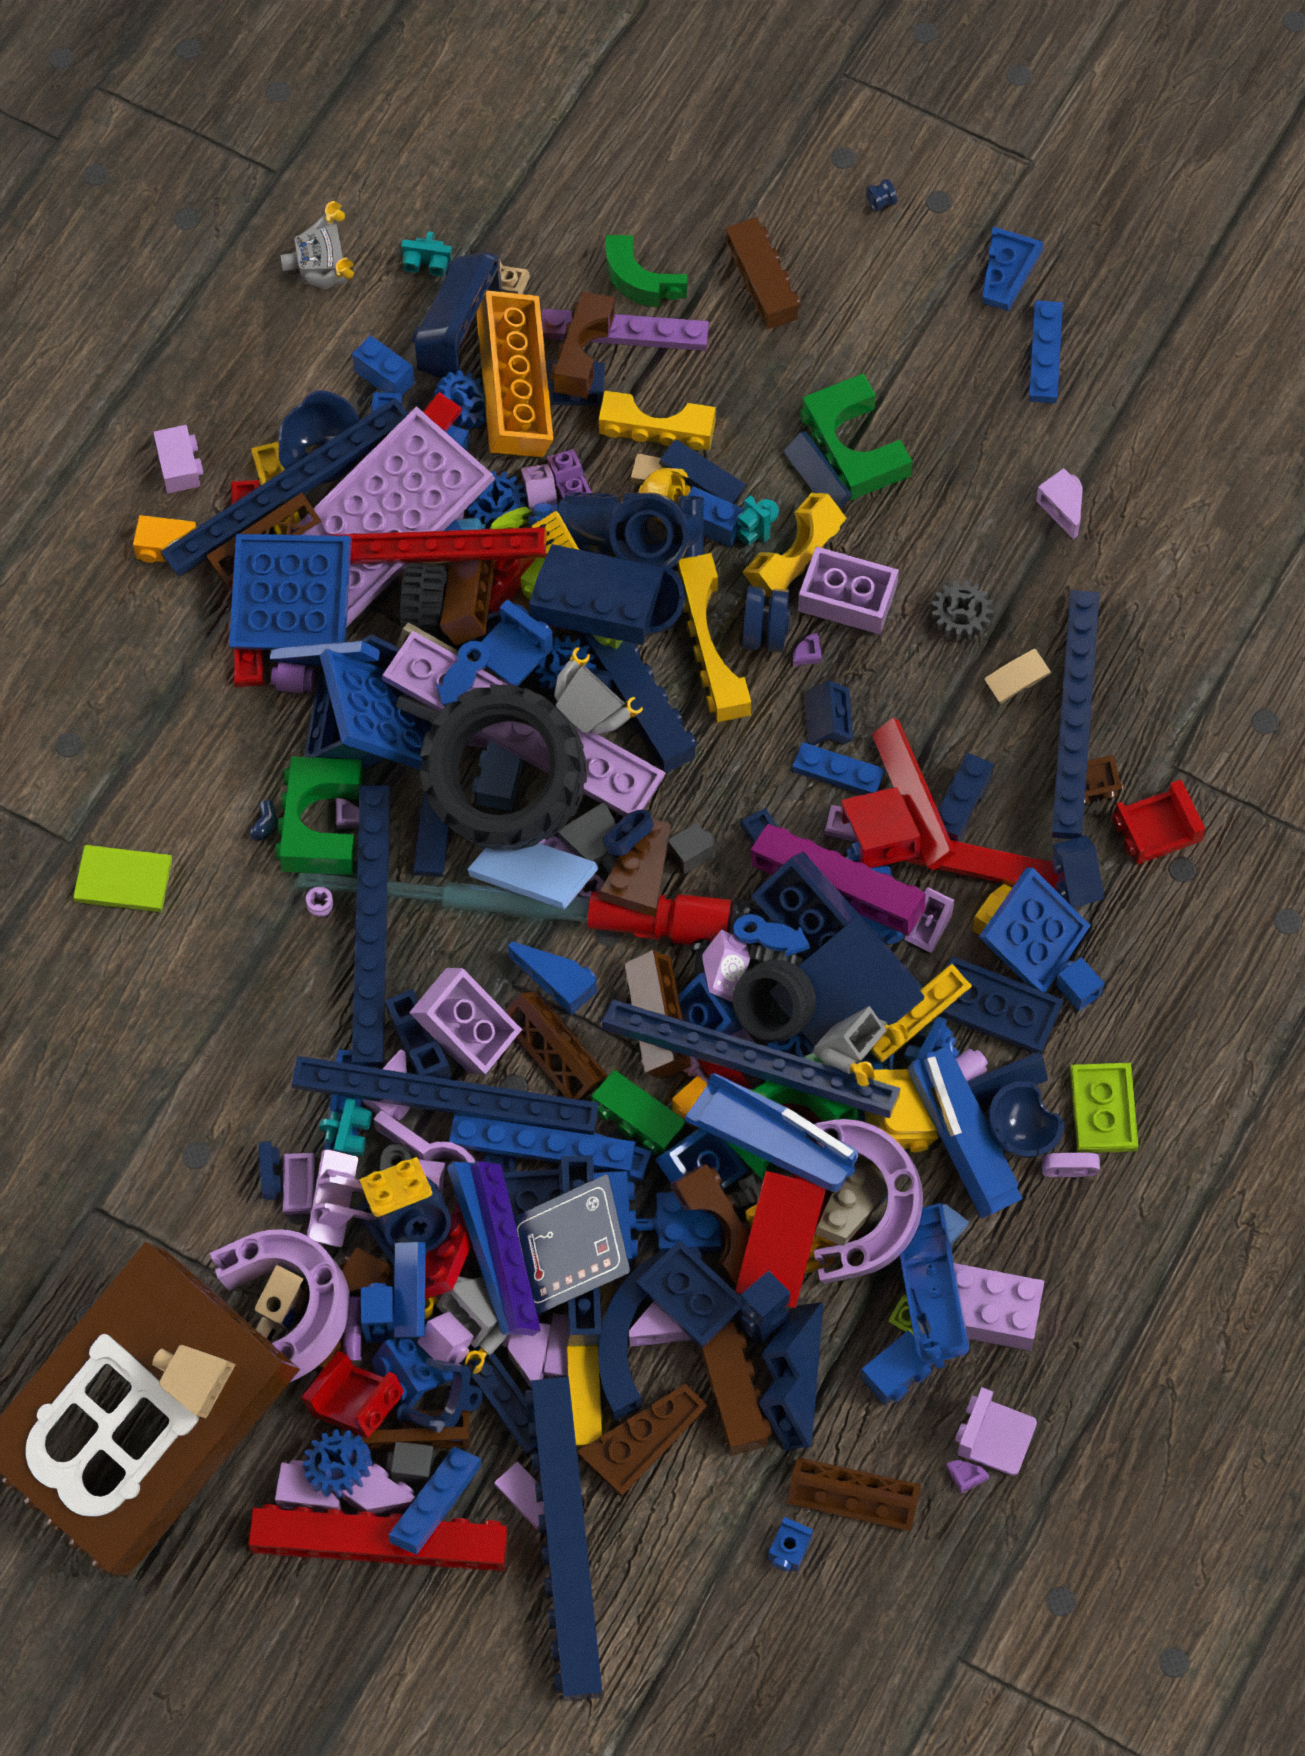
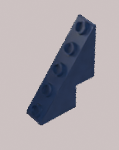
(794, 1365)

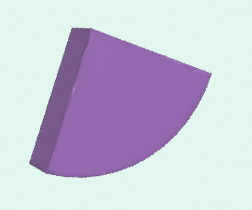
(808, 651)
(966, 1475)

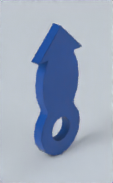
(462, 674)
(771, 935)

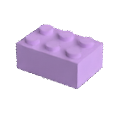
(848, 590)
(465, 1021)
(999, 1306)

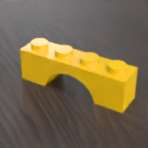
(622, 418)
(817, 521)

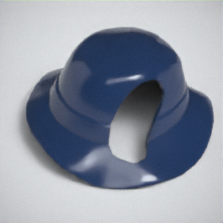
(314, 422)

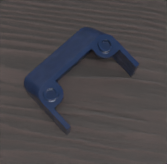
(453, 311)
(323, 732)

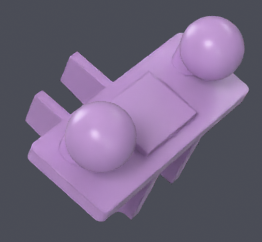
(333, 1198)

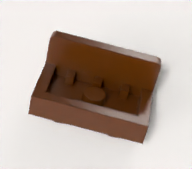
(1102, 778)

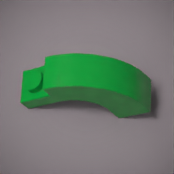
(637, 282)

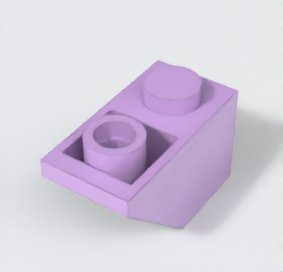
(380, 1494)

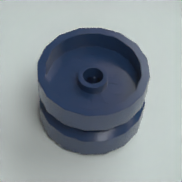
(766, 619)
(419, 1222)

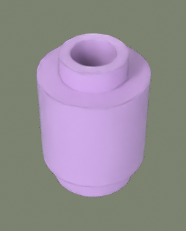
(972, 1064)

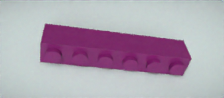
(867, 891)

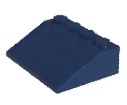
(596, 594)

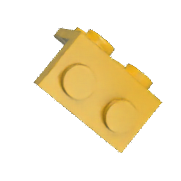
(395, 1187)

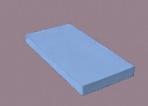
(535, 872)

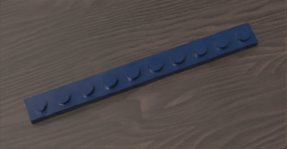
(283, 487)
(1075, 715)
(371, 926)
(750, 1058)
(445, 1095)
(492, 1379)

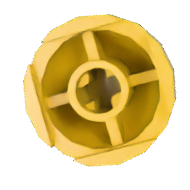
(666, 482)

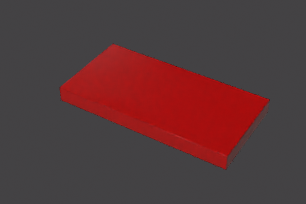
(782, 1233)

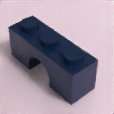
(964, 793)
(420, 1047)
(763, 1308)

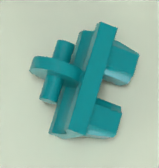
(426, 252)
(756, 520)
(351, 1117)

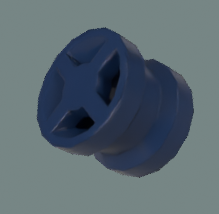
(881, 195)

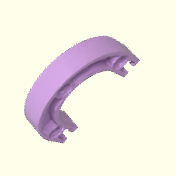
(902, 1211)
(295, 1252)

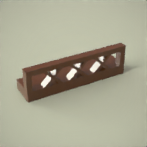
(263, 526)
(563, 1042)
(447, 1439)
(852, 1496)

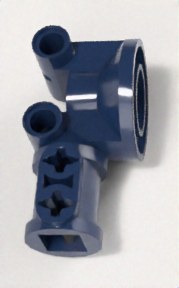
(612, 527)

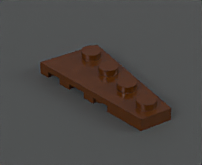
(638, 874)
(635, 1445)

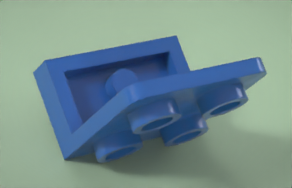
(516, 644)
(408, 1363)

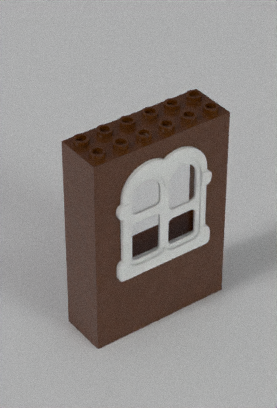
(142, 1310)

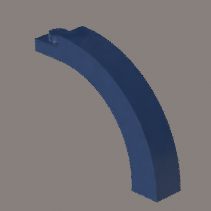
(615, 1378)

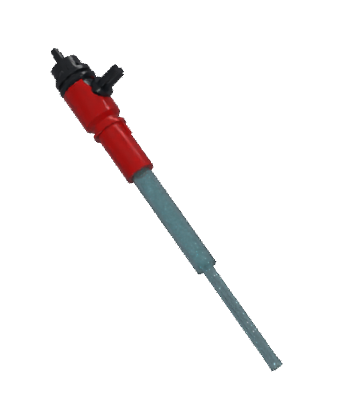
(683, 919)

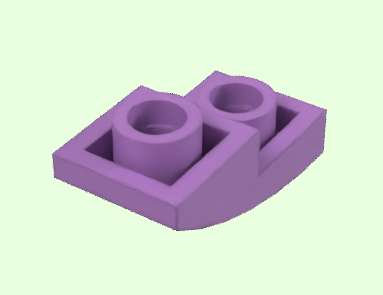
(568, 472)

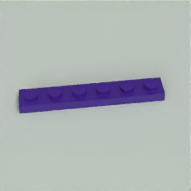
(505, 1248)

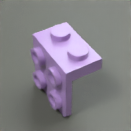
(995, 1434)

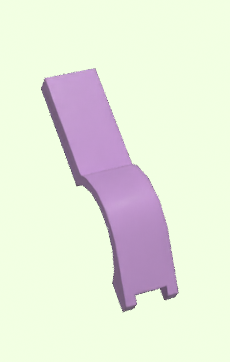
(416, 1145)

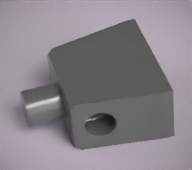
(586, 836)

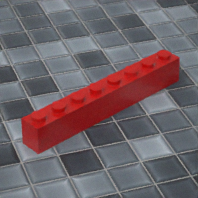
(367, 1539)

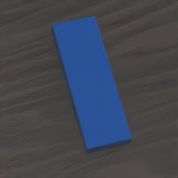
(409, 1290)

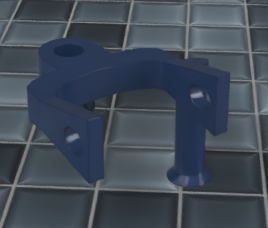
(462, 1397)

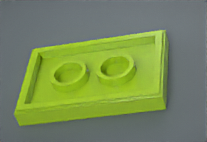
(123, 878)
(1103, 1108)

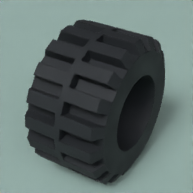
(423, 597)

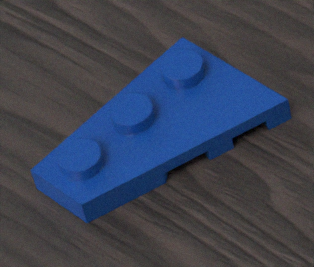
(1008, 267)

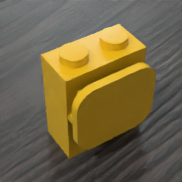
(910, 1120)

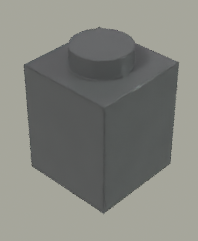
(691, 847)
(411, 1463)

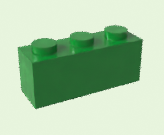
(638, 1114)

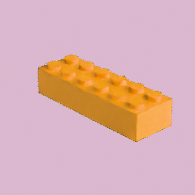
(514, 374)

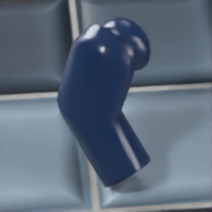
(266, 824)

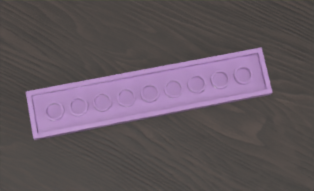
(612, 772)

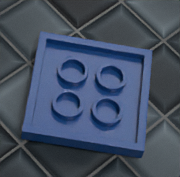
(1034, 930)

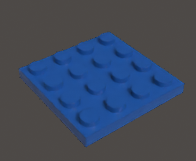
(289, 591)
(368, 711)

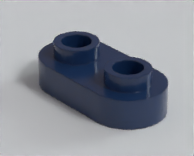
(628, 832)
(269, 1181)

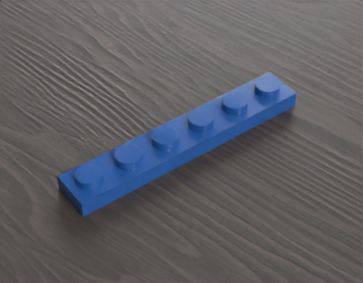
(540, 1143)

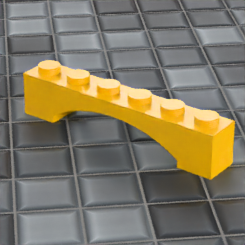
(728, 693)

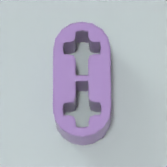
(1070, 1164)

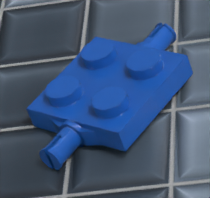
(676, 1224)

